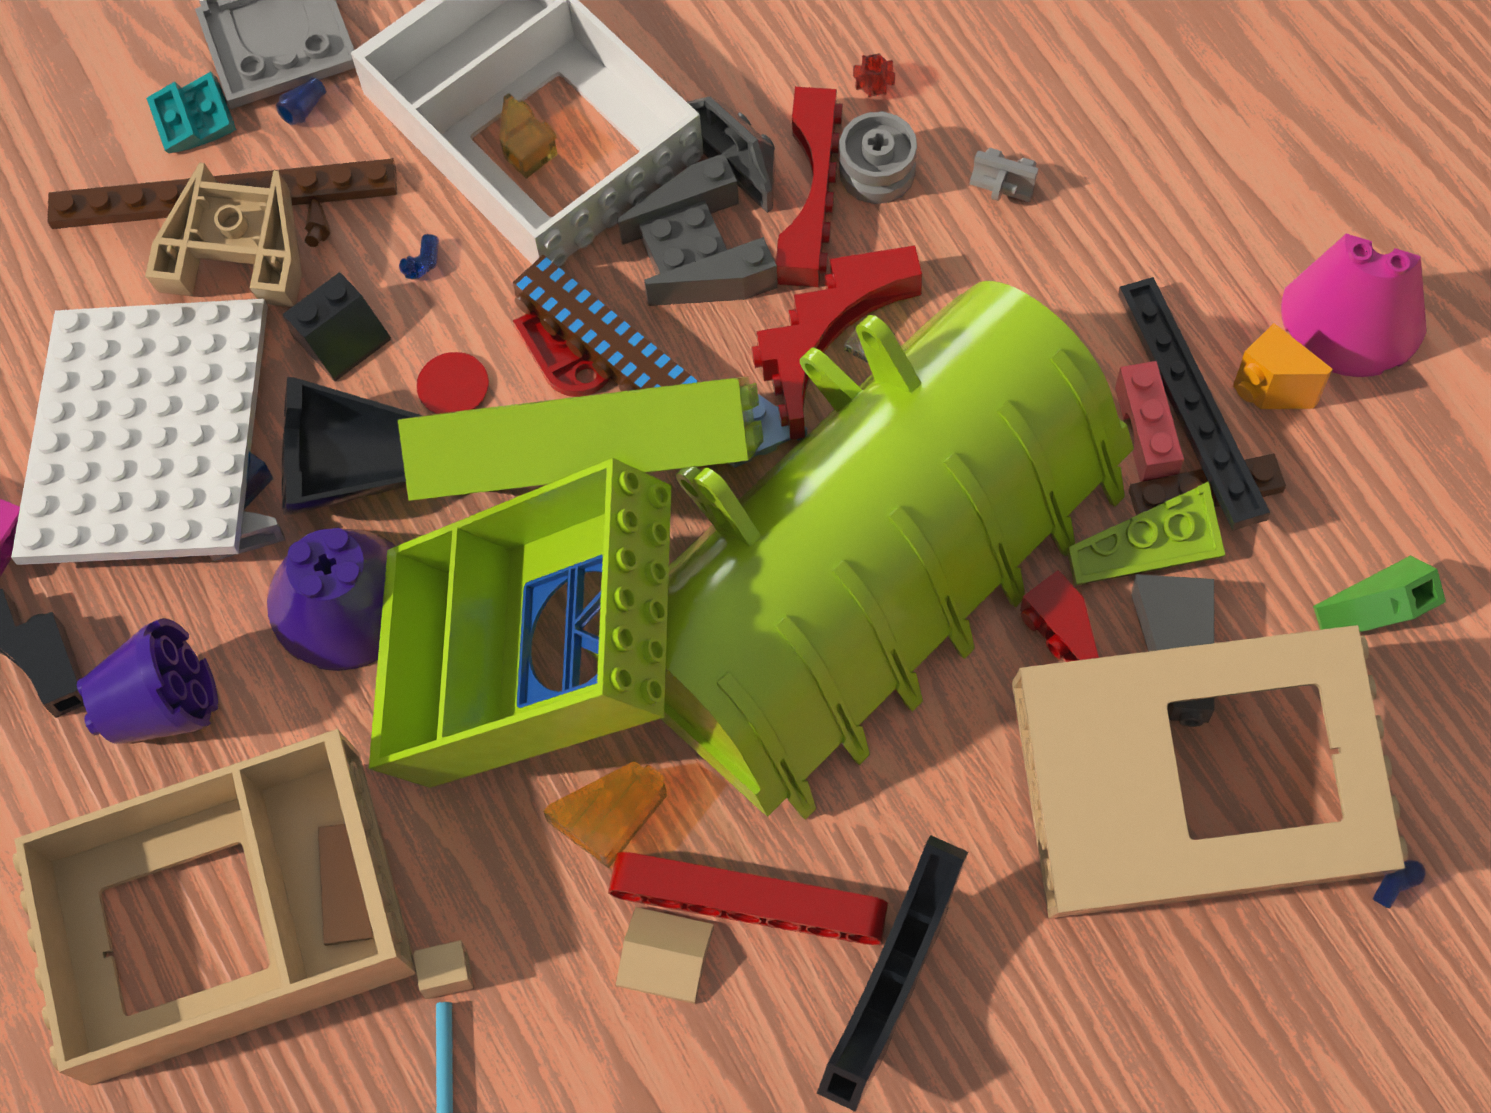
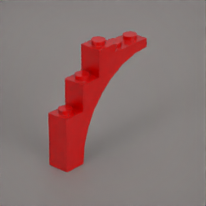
(852, 290)

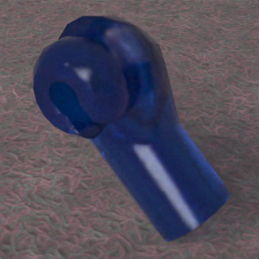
(417, 267)

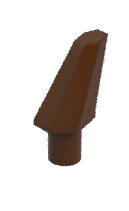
(316, 224)

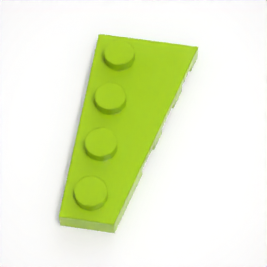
(1156, 539)

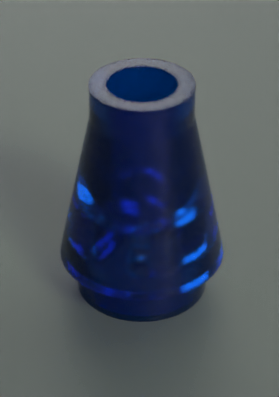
(299, 102)

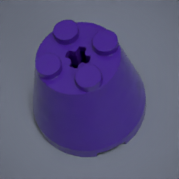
(149, 687)

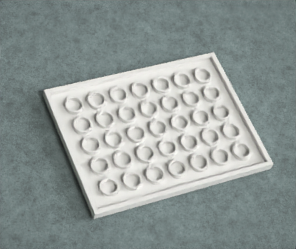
(142, 433)

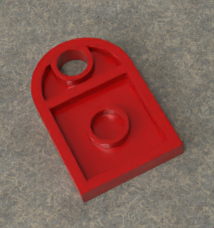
(555, 359)

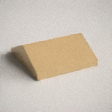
(664, 955)

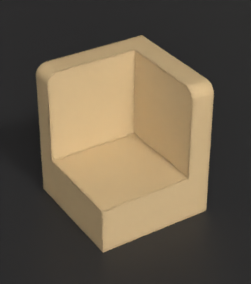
(443, 970)

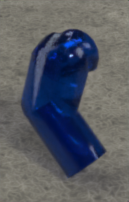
(1398, 881)

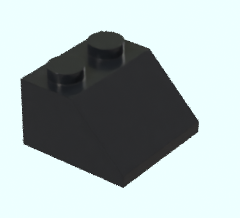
(336, 326)

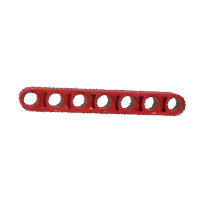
(748, 898)

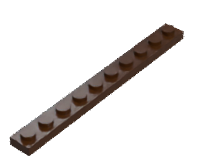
(158, 198)

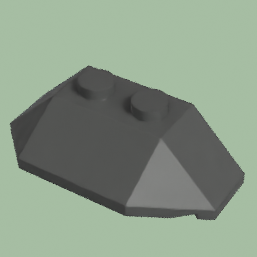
(746, 150)

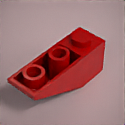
(1060, 617)

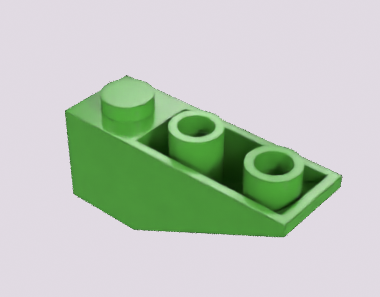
(1384, 598)

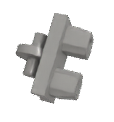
(1003, 175)

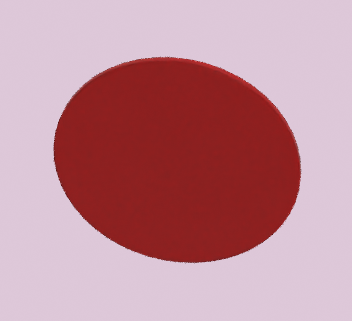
(452, 383)

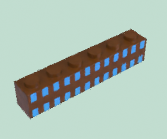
(594, 329)

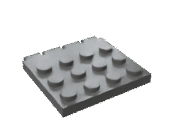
(273, 44)

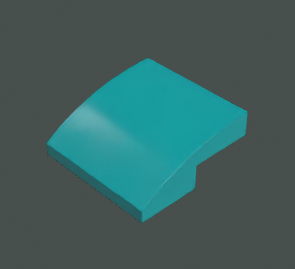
(191, 114)

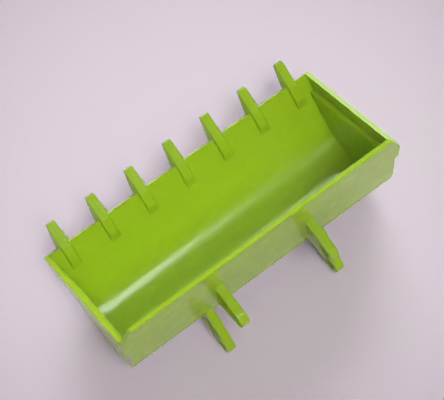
(880, 534)

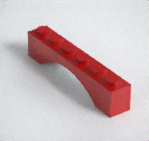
(801, 243)

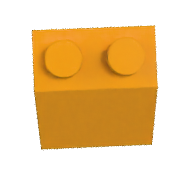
(1280, 373)

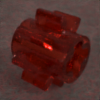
(874, 75)

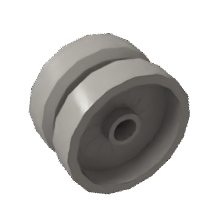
(877, 157)

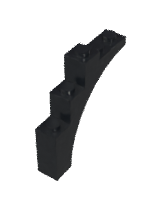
(43, 654)
(894, 975)

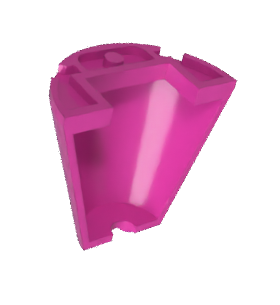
(1358, 308)

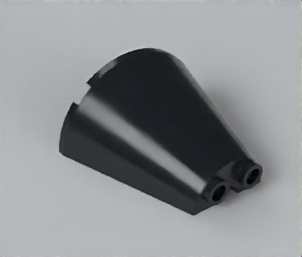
(337, 447)

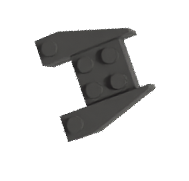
(687, 245)

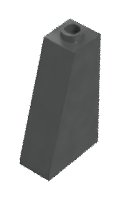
(1177, 615)

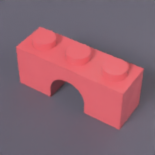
(1155, 437)

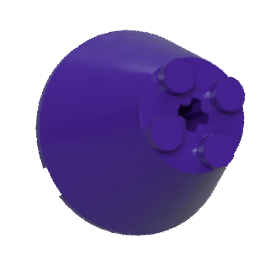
(330, 598)

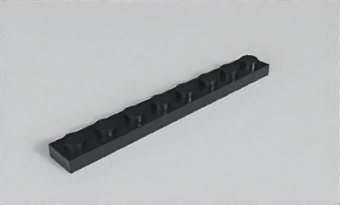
(1194, 405)

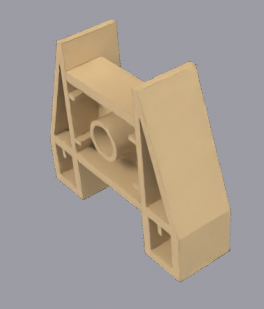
(229, 226)

